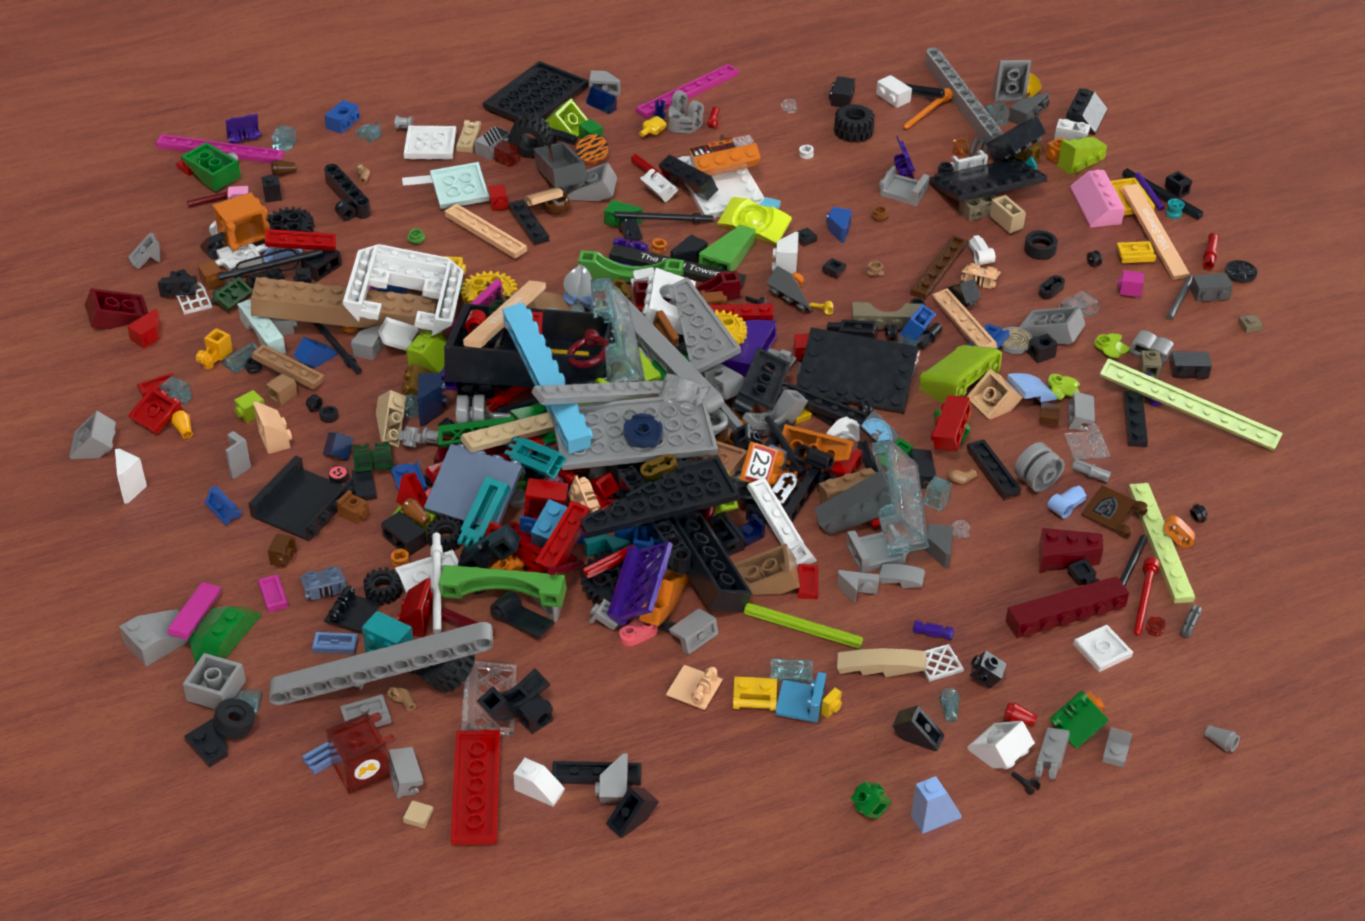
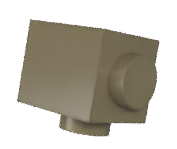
(1150, 362)

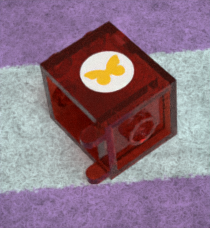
(359, 752)

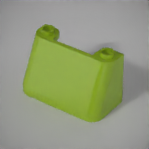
(959, 371)

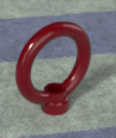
(590, 339)

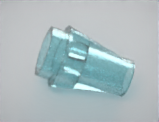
(950, 704)

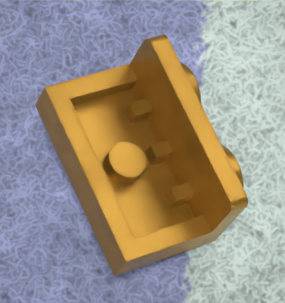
(411, 377)

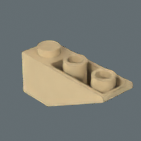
(390, 416)

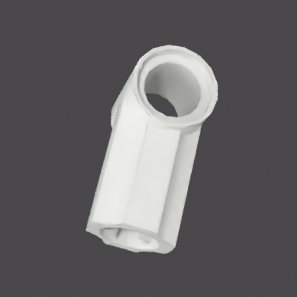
(982, 253)

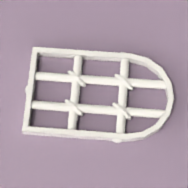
(198, 299)

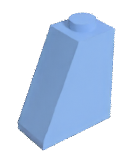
(932, 806)

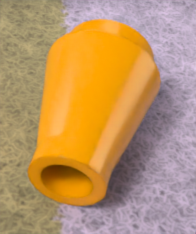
(182, 423)

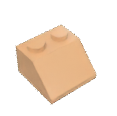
(994, 395)
(272, 428)

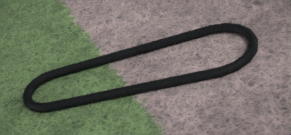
(269, 254)

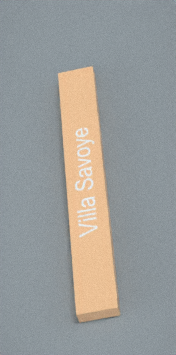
(1155, 232)
(494, 322)

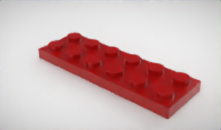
(476, 788)

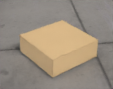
(418, 814)

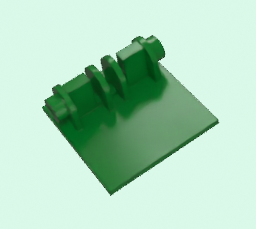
(1080, 718)

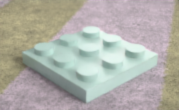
(459, 185)

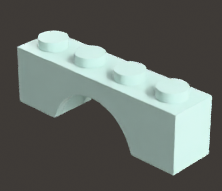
(263, 327)

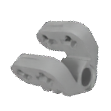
(677, 121)

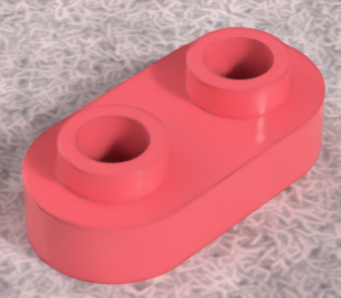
(637, 632)

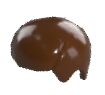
(558, 205)

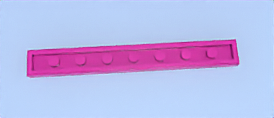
(691, 89)
(242, 151)

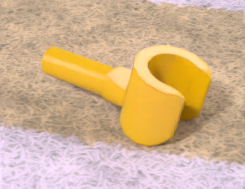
(828, 307)

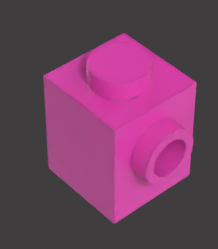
(1131, 283)

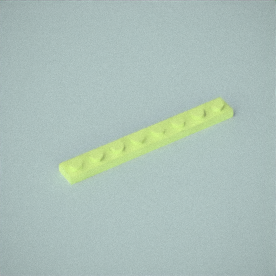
(1162, 546)

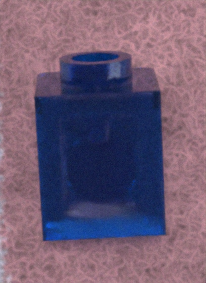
(753, 530)

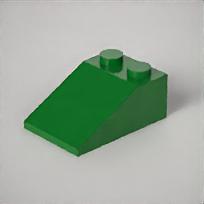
(212, 166)

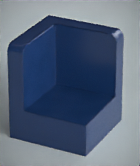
(338, 445)

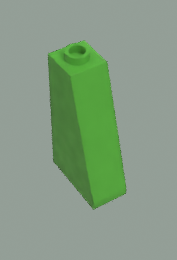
(729, 249)

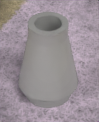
(1223, 738)

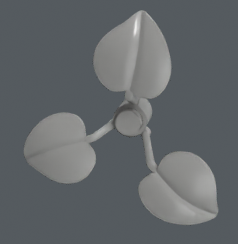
(577, 283)

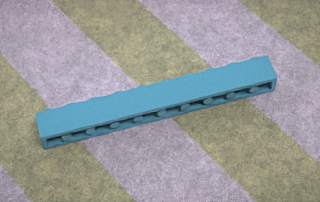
(545, 371)

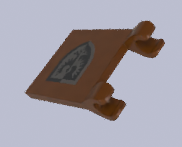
(1111, 509)

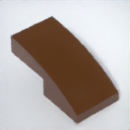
(1049, 413)

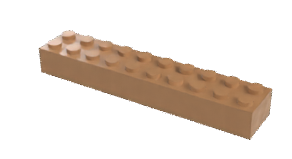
(325, 304)

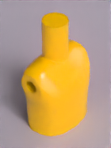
(653, 126)

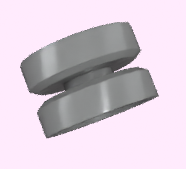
(465, 413)
(1039, 467)

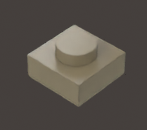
(1250, 323)

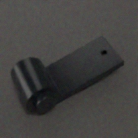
(510, 611)

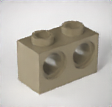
(976, 207)

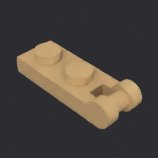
(468, 136)

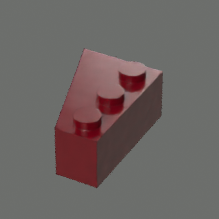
(1065, 547)

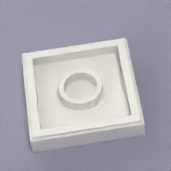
(1102, 648)

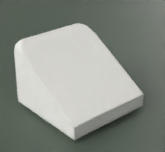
(803, 554)

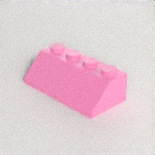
(1098, 199)

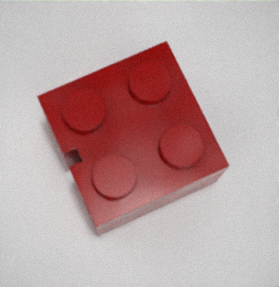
(538, 494)

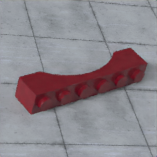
(727, 282)

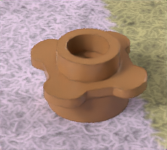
(875, 268)

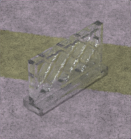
(471, 691)

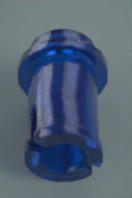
(659, 109)

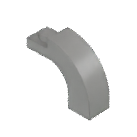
(787, 408)

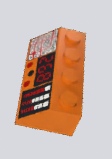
(725, 155)

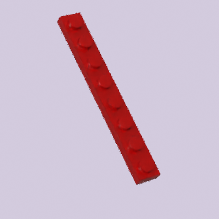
(746, 311)

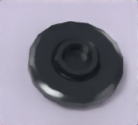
(1241, 271)

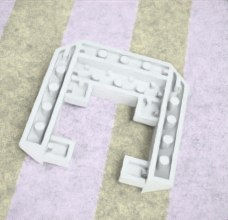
(409, 269)

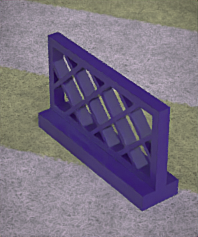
(632, 577)

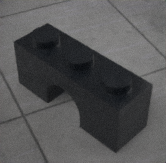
(499, 543)

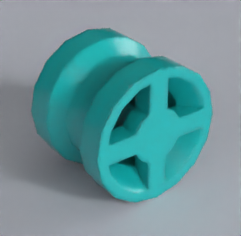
(1174, 208)

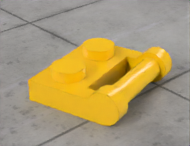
(755, 693)

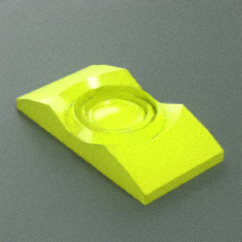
(767, 221)

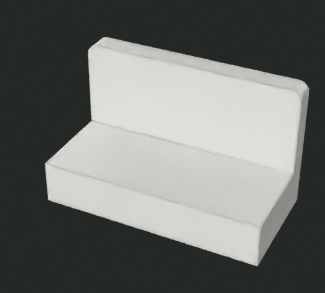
(397, 333)

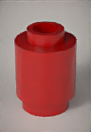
(474, 319)

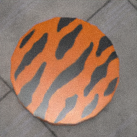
(592, 149)

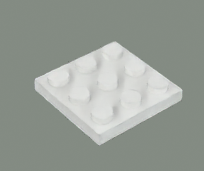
(430, 142)

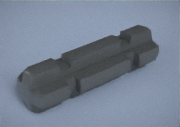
(1190, 621)

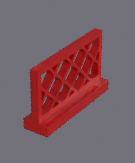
(526, 550)

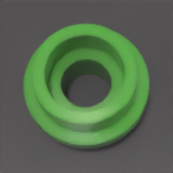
(416, 236)

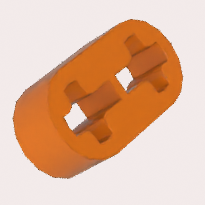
(1179, 531)

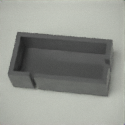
(565, 165)

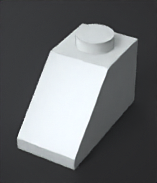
(537, 782)

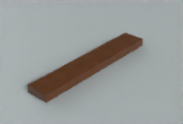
(939, 267)

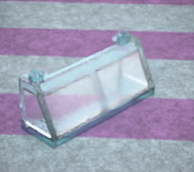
(623, 356)
(903, 519)

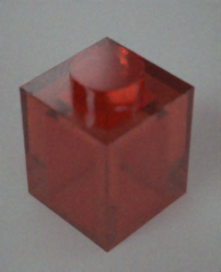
(506, 153)

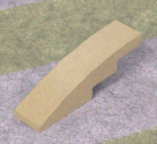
(889, 661)

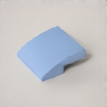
(1031, 386)

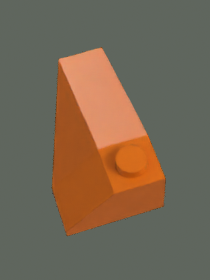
(830, 444)

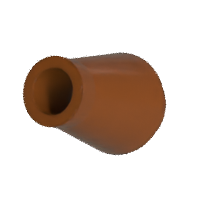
(412, 509)

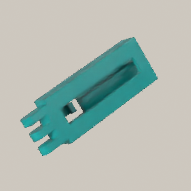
(545, 462)
(486, 507)

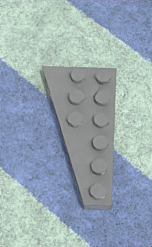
(703, 332)

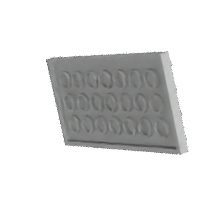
(684, 433)

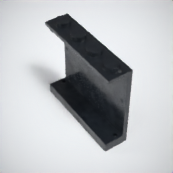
(298, 500)

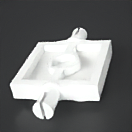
(229, 258)

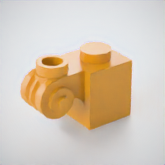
(217, 345)

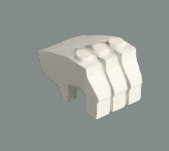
(845, 429)

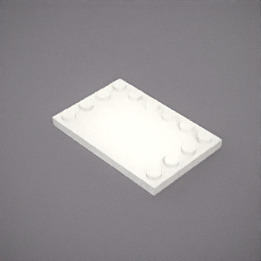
(729, 185)

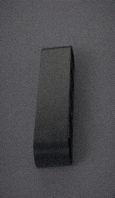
(347, 190)

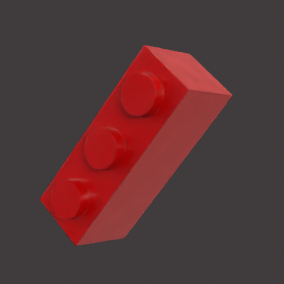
(951, 423)

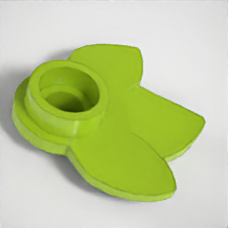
(1111, 345)
(1062, 385)

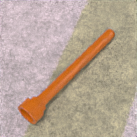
(948, 95)

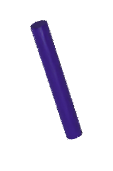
(1149, 191)

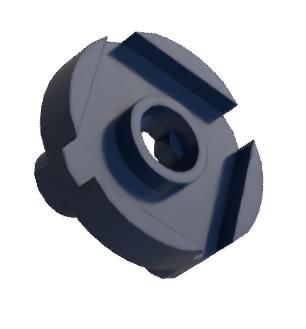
(642, 439)

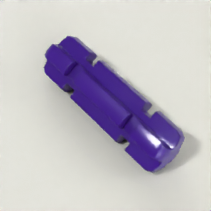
(933, 630)

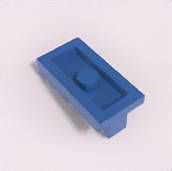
(221, 505)

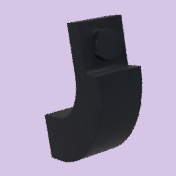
(504, 705)

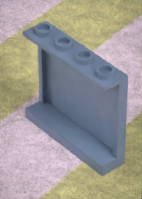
(462, 478)

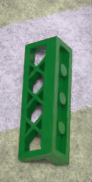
(456, 430)

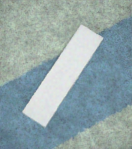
(774, 513)

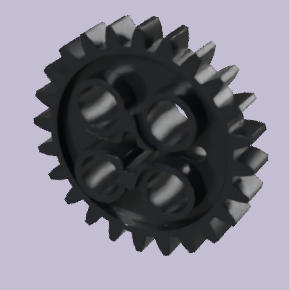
(291, 220)
(603, 584)

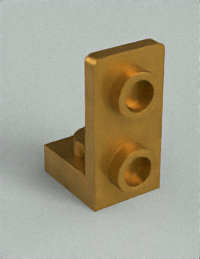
(1033, 151)

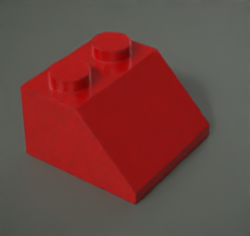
(417, 608)

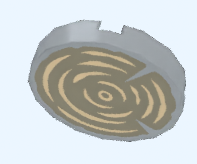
(1017, 341)

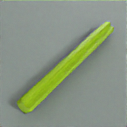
(803, 625)

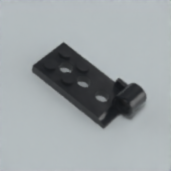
(748, 392)

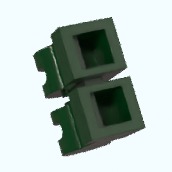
(380, 455)

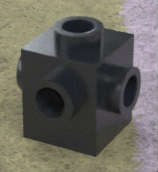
(987, 669)

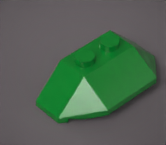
(222, 631)

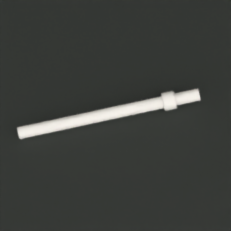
(436, 552)

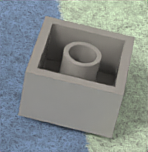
(213, 681)

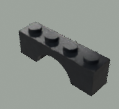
(698, 181)

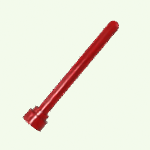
(1151, 567)

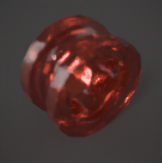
(1154, 631)

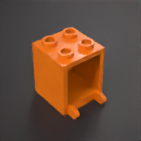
(241, 220)

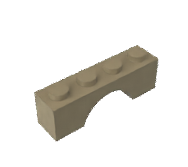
(866, 312)

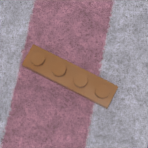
(288, 366)

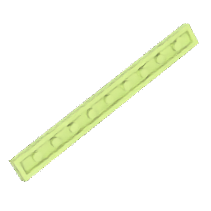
(1191, 404)

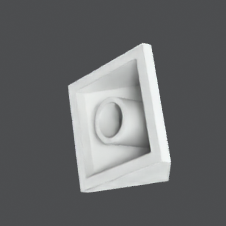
(129, 475)

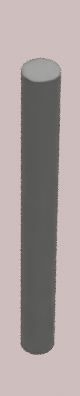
(1179, 298)

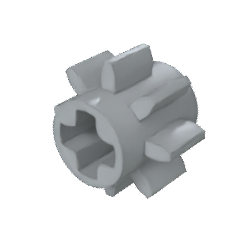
(410, 437)

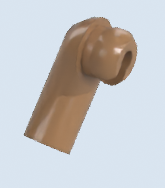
(363, 172)
(961, 477)
(402, 696)

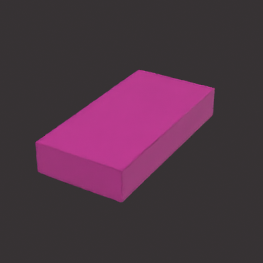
(273, 593)

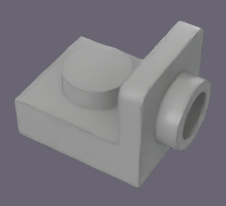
(600, 613)

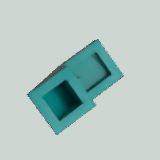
(604, 543)

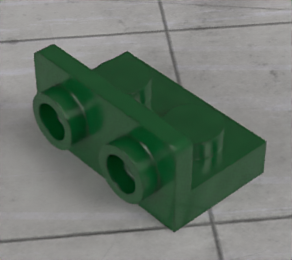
(231, 294)

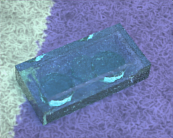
(792, 670)

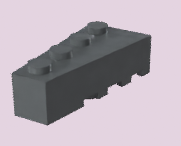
(855, 504)

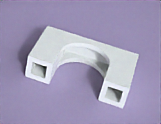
(658, 288)

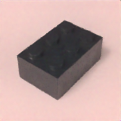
(1016, 138)

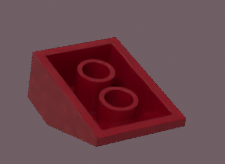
(113, 309)

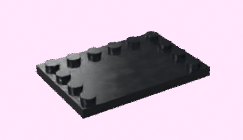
(536, 92)
(987, 179)
(858, 369)

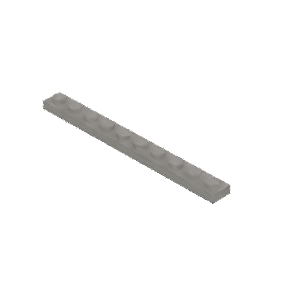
(596, 392)

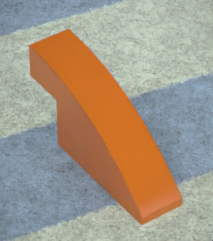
(667, 598)

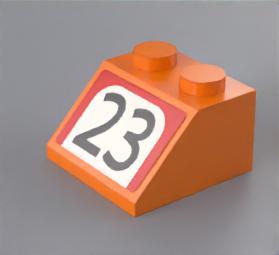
(762, 463)

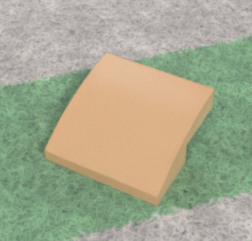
(543, 196)

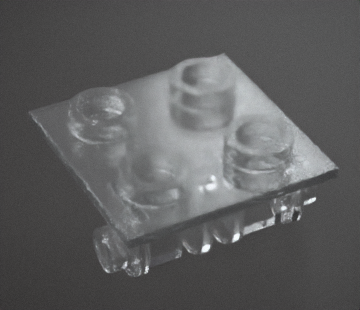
(1087, 444)

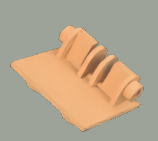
(974, 269)
(582, 493)
(695, 686)

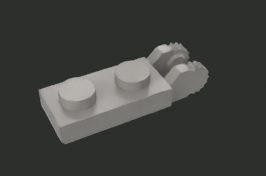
(1052, 751)

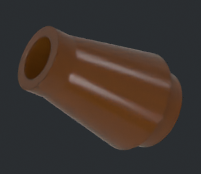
(282, 167)

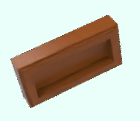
(664, 326)

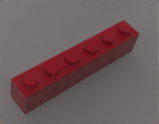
(1066, 607)

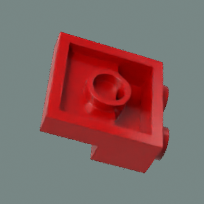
(155, 410)

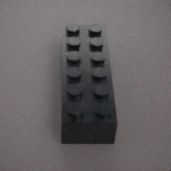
(711, 567)

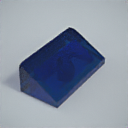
(602, 100)

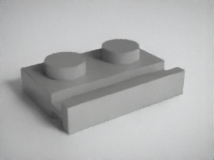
(369, 705)

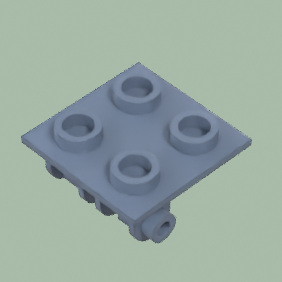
(329, 576)

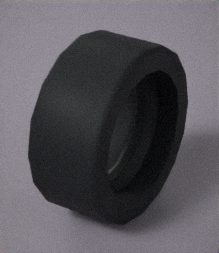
(1043, 237)

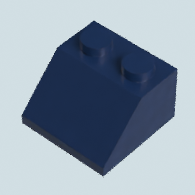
(430, 397)

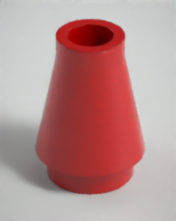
(1016, 712)

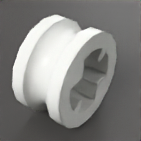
(806, 151)

